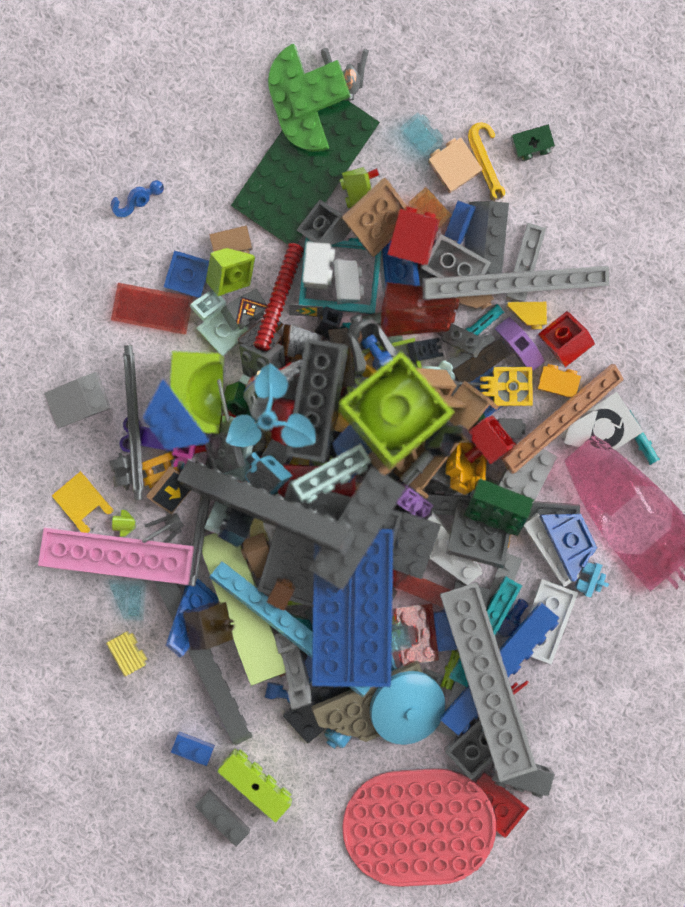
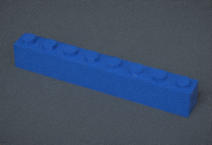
(513, 652)

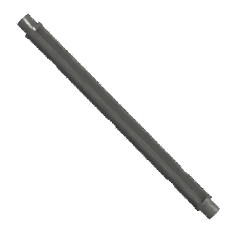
(133, 422)
(199, 533)

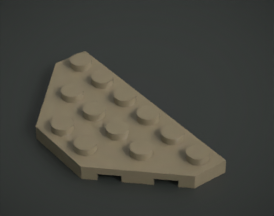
(350, 712)

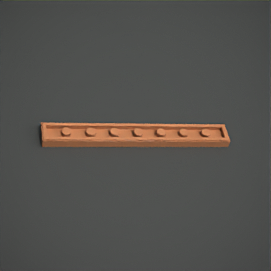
(562, 418)

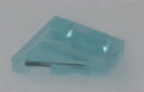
(130, 598)

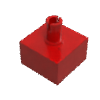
(489, 440)

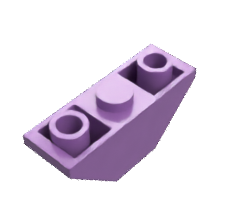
(520, 343)
(414, 502)

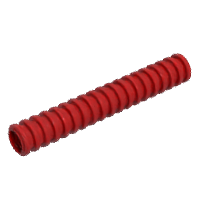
(278, 297)

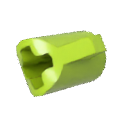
(123, 523)

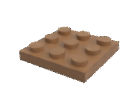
(375, 216)

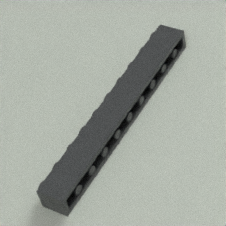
(266, 507)

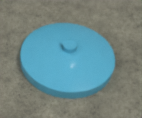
(408, 708)

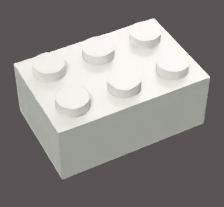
(317, 264)

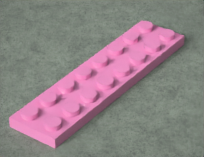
(116, 556)

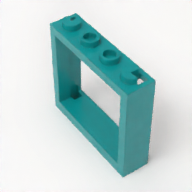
(352, 243)

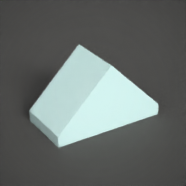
(207, 304)

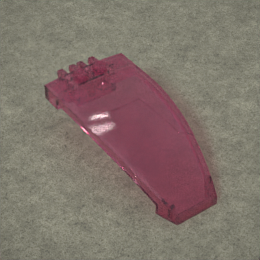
(630, 512)

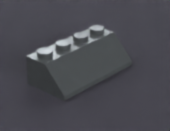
(488, 233)

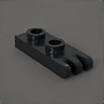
(424, 350)

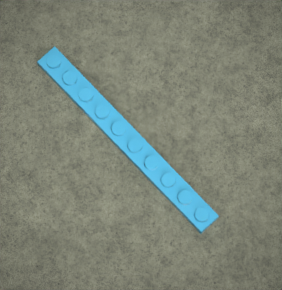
(278, 619)

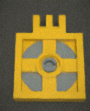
(509, 386)

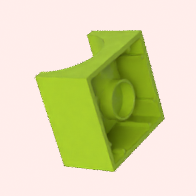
(196, 386)
(395, 410)

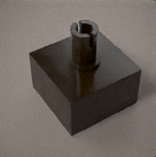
(208, 626)

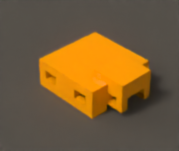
(462, 472)

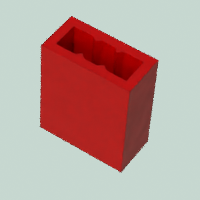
(414, 235)

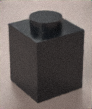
(328, 320)

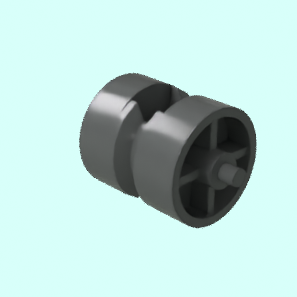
(122, 471)

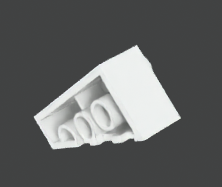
(462, 568)

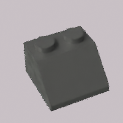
(324, 225)

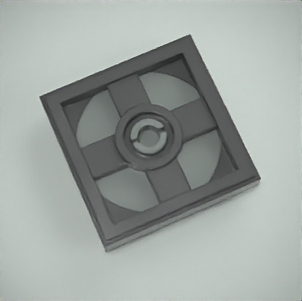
(224, 455)

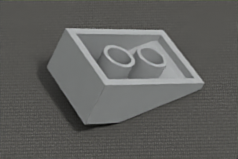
(453, 260)
(77, 400)

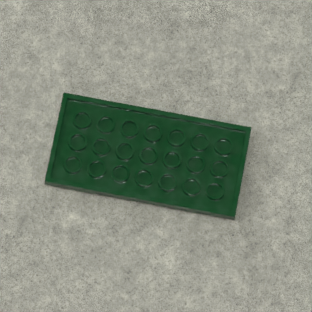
(294, 179)

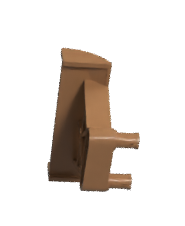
(467, 406)

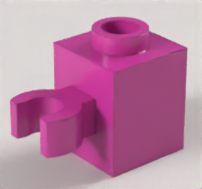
(183, 454)

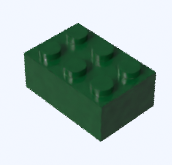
(498, 507)

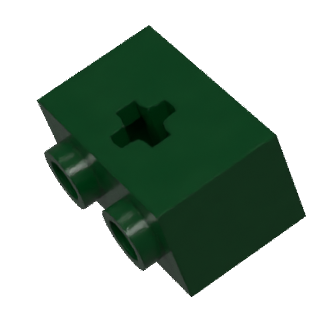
(541, 135)

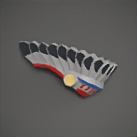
(258, 405)

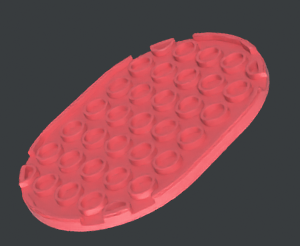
(419, 827)

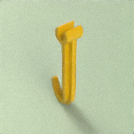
(483, 159)

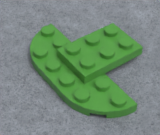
(302, 94)

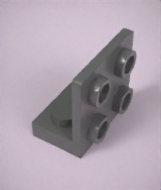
(254, 360)

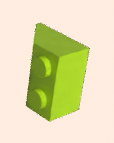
(356, 185)
(229, 270)

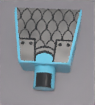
(266, 473)

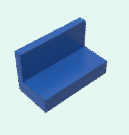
(460, 221)

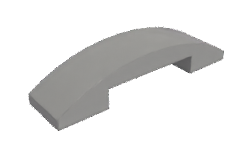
(296, 672)

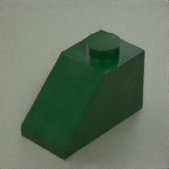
(235, 399)

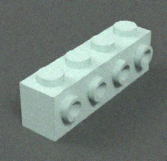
(331, 473)

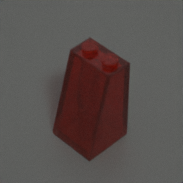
(408, 313)

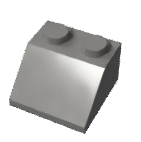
(347, 281)

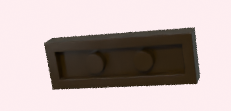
(340, 336)
(484, 361)

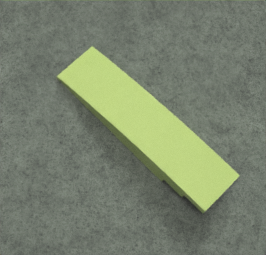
(251, 633)

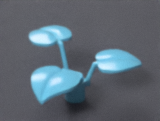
(244, 430)

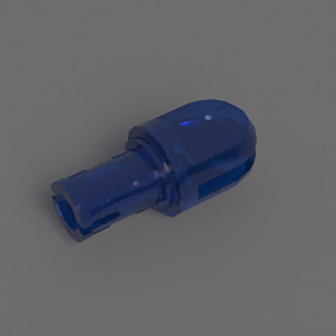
(513, 618)

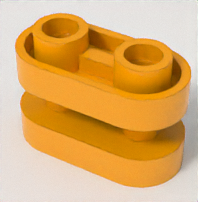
(152, 478)

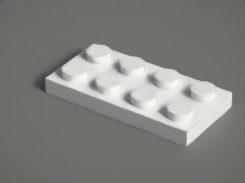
(560, 601)

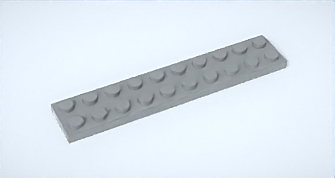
(488, 682)

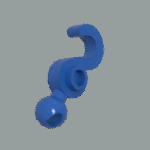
(138, 197)

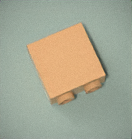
(454, 164)

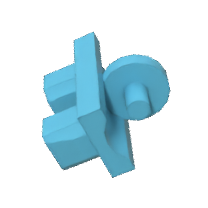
(588, 587)

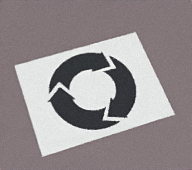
(614, 422)

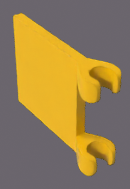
(79, 499)

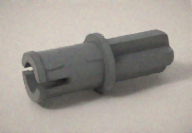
(416, 467)

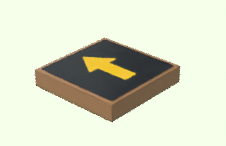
(168, 491)

